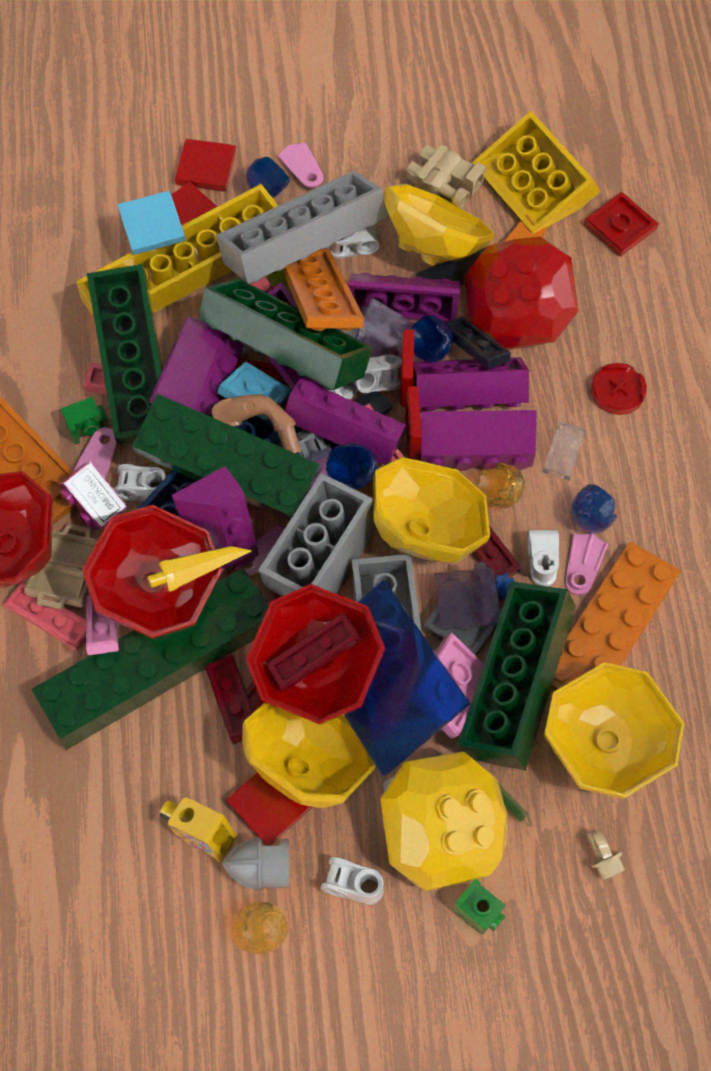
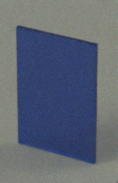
(410, 690)

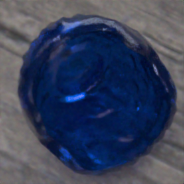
(267, 173)
(431, 339)
(351, 465)
(593, 509)

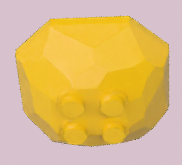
(434, 225)
(429, 510)
(614, 730)
(305, 759)
(444, 821)

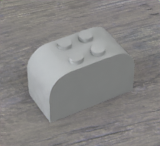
(320, 539)

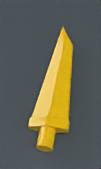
(188, 568)

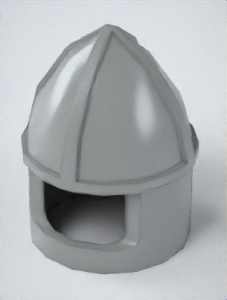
(259, 865)

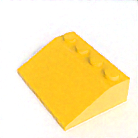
(536, 174)

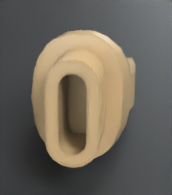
(606, 862)

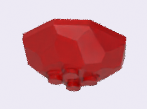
(522, 292)
(24, 528)
(131, 552)
(336, 686)

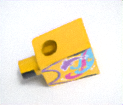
(199, 827)

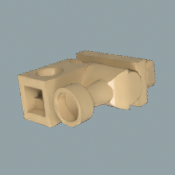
(446, 172)

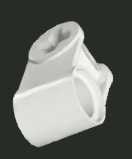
(361, 243)
(380, 374)
(136, 481)
(543, 553)
(350, 881)

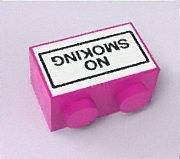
(91, 496)

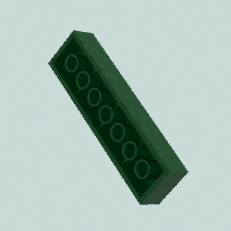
(118, 682)

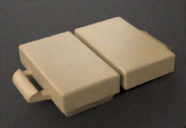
(63, 575)

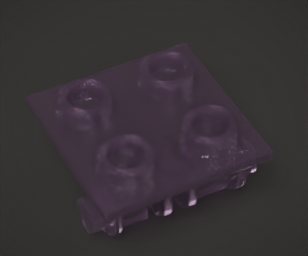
(383, 329)
(467, 597)

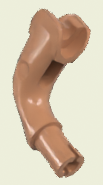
(240, 408)

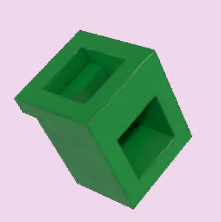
(84, 418)
(467, 908)

